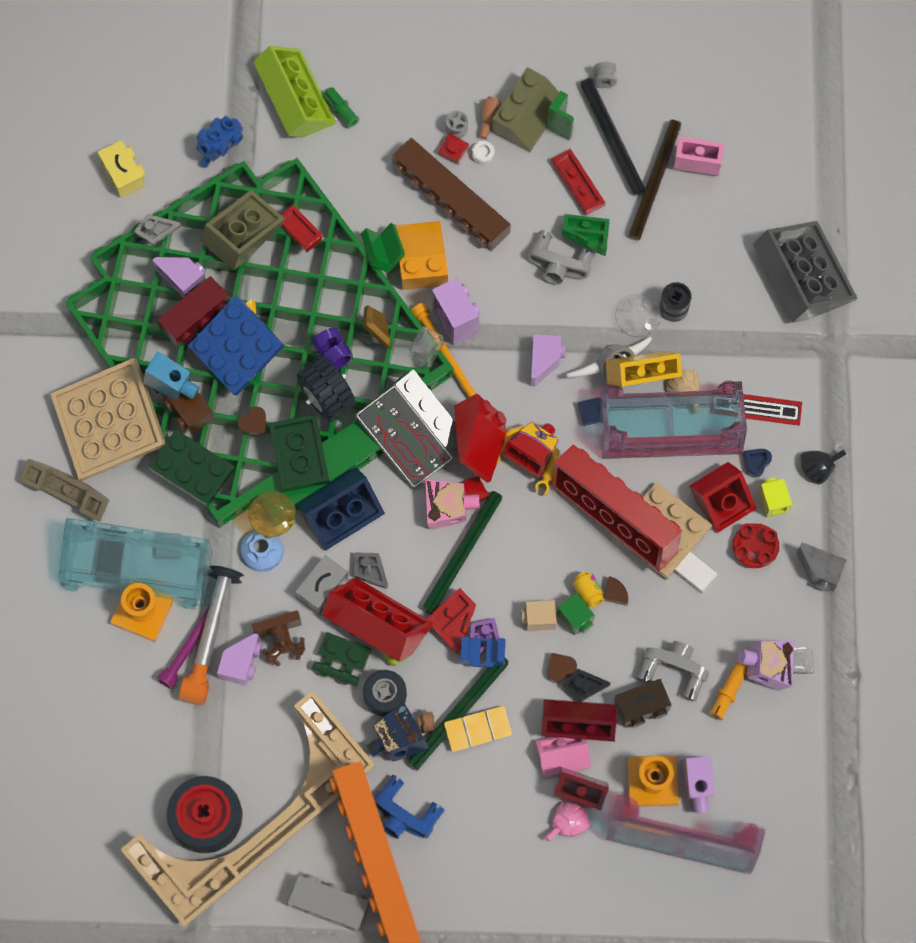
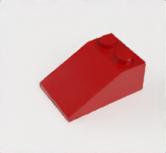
(479, 435)

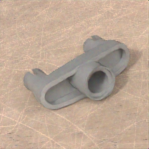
(558, 265)
(679, 659)

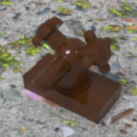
(278, 630)

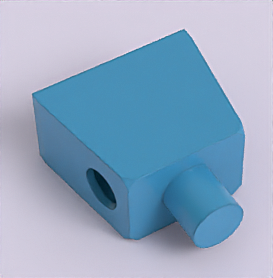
(162, 372)

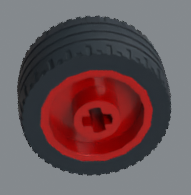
(201, 796)

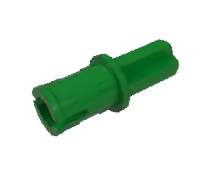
(341, 107)

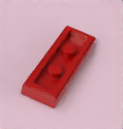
(578, 182)

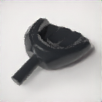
(819, 465)

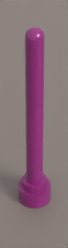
(169, 675)

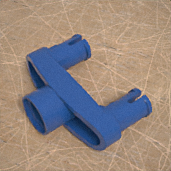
(401, 820)

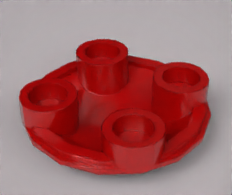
(755, 545)

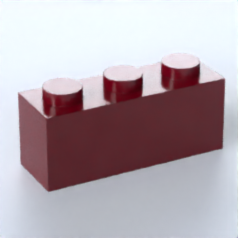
(193, 312)
(579, 720)

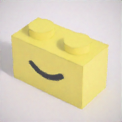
(121, 168)

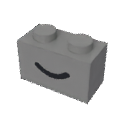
(321, 580)

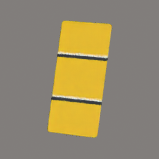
(478, 728)

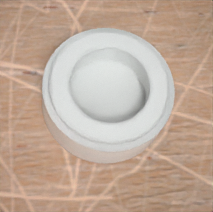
(483, 152)

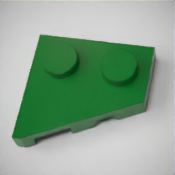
(587, 231)

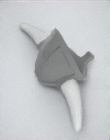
(610, 352)

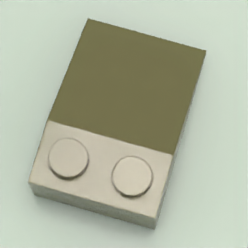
(241, 229)

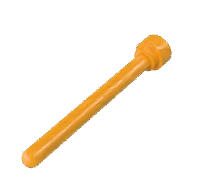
(422, 314)

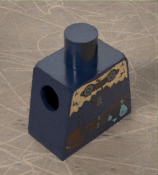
(397, 735)

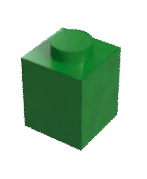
(576, 614)

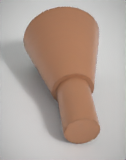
(489, 109)

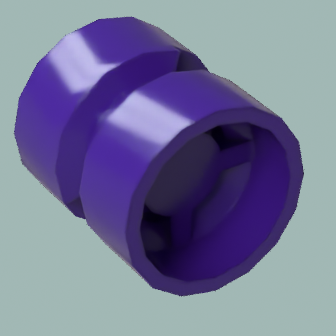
(330, 347)

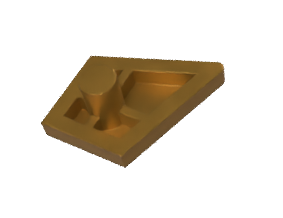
(376, 325)

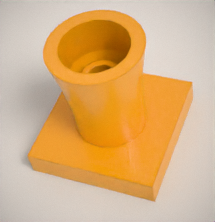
(141, 621)
(648, 791)

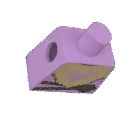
(769, 663)

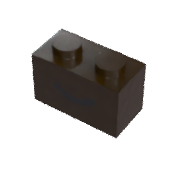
(643, 703)

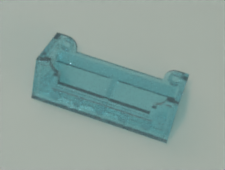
(122, 555)

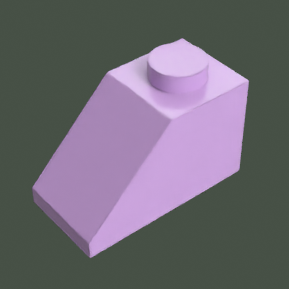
(180, 273)
(545, 356)

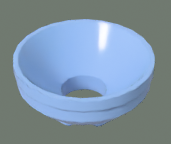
(261, 561)

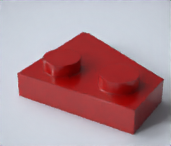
(453, 619)

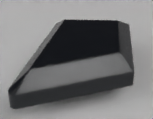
(584, 685)

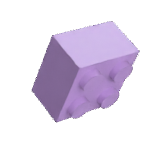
(455, 311)

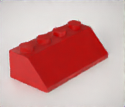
(376, 619)

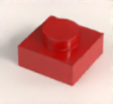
(453, 148)

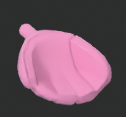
(568, 820)

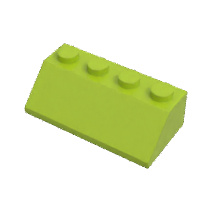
(293, 91)

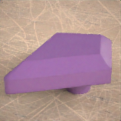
(484, 629)

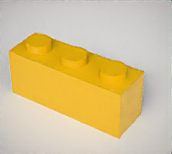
(643, 368)

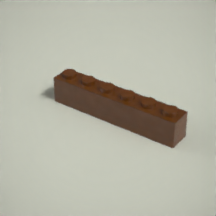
(450, 194)

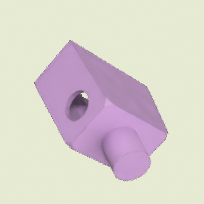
(698, 770)

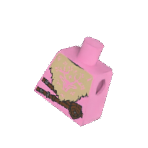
(447, 503)

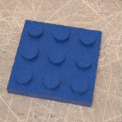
(236, 345)

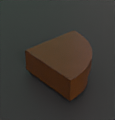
(616, 592)

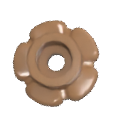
(426, 721)

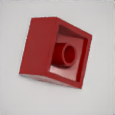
(723, 496)

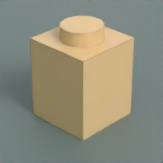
(539, 615)

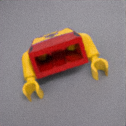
(533, 450)

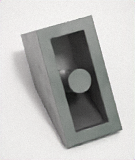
(821, 566)

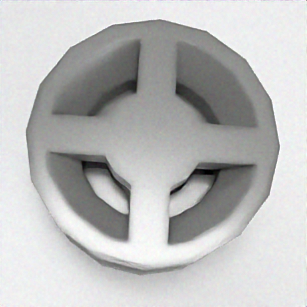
(605, 74)
(455, 119)

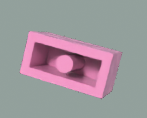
(698, 156)

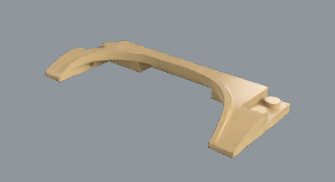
(195, 885)

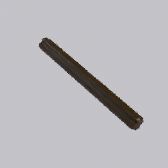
(655, 179)

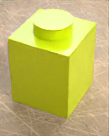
(775, 497)

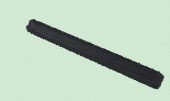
(612, 136)

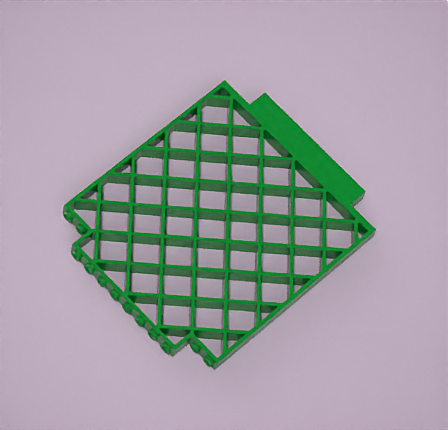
(342, 450)

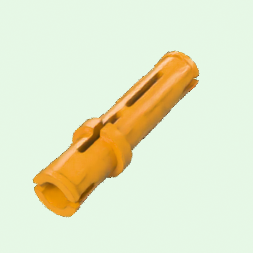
(727, 693)

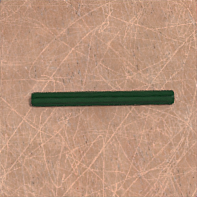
(462, 552)
(458, 711)

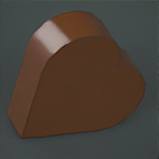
(254, 422)
(560, 667)

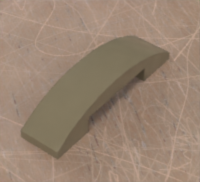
(65, 487)

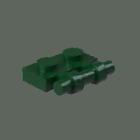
(343, 652)

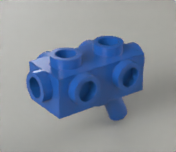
(218, 139)

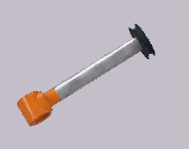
(195, 685)

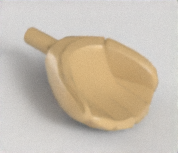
(688, 382)

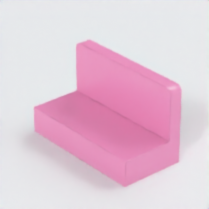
(564, 753)

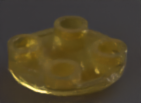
(272, 514)

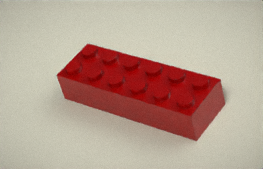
(616, 507)

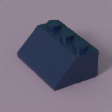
(340, 508)

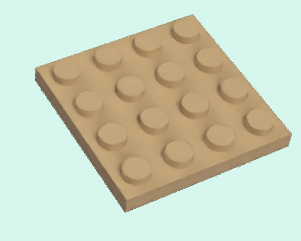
(108, 419)

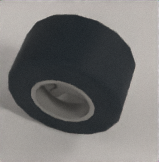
(384, 684)

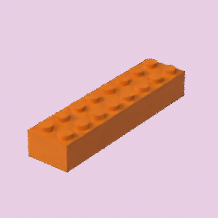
(374, 854)

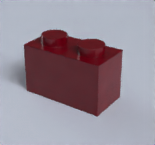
(581, 788)

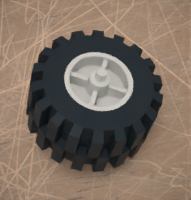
(326, 389)

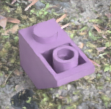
(238, 660)

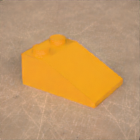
(424, 255)

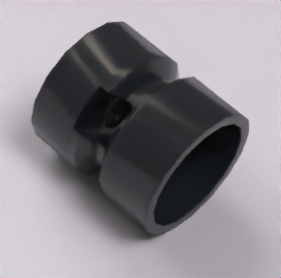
(675, 301)

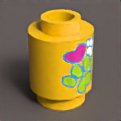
(588, 589)

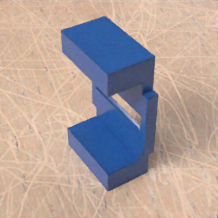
(494, 655)

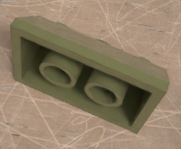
(525, 110)

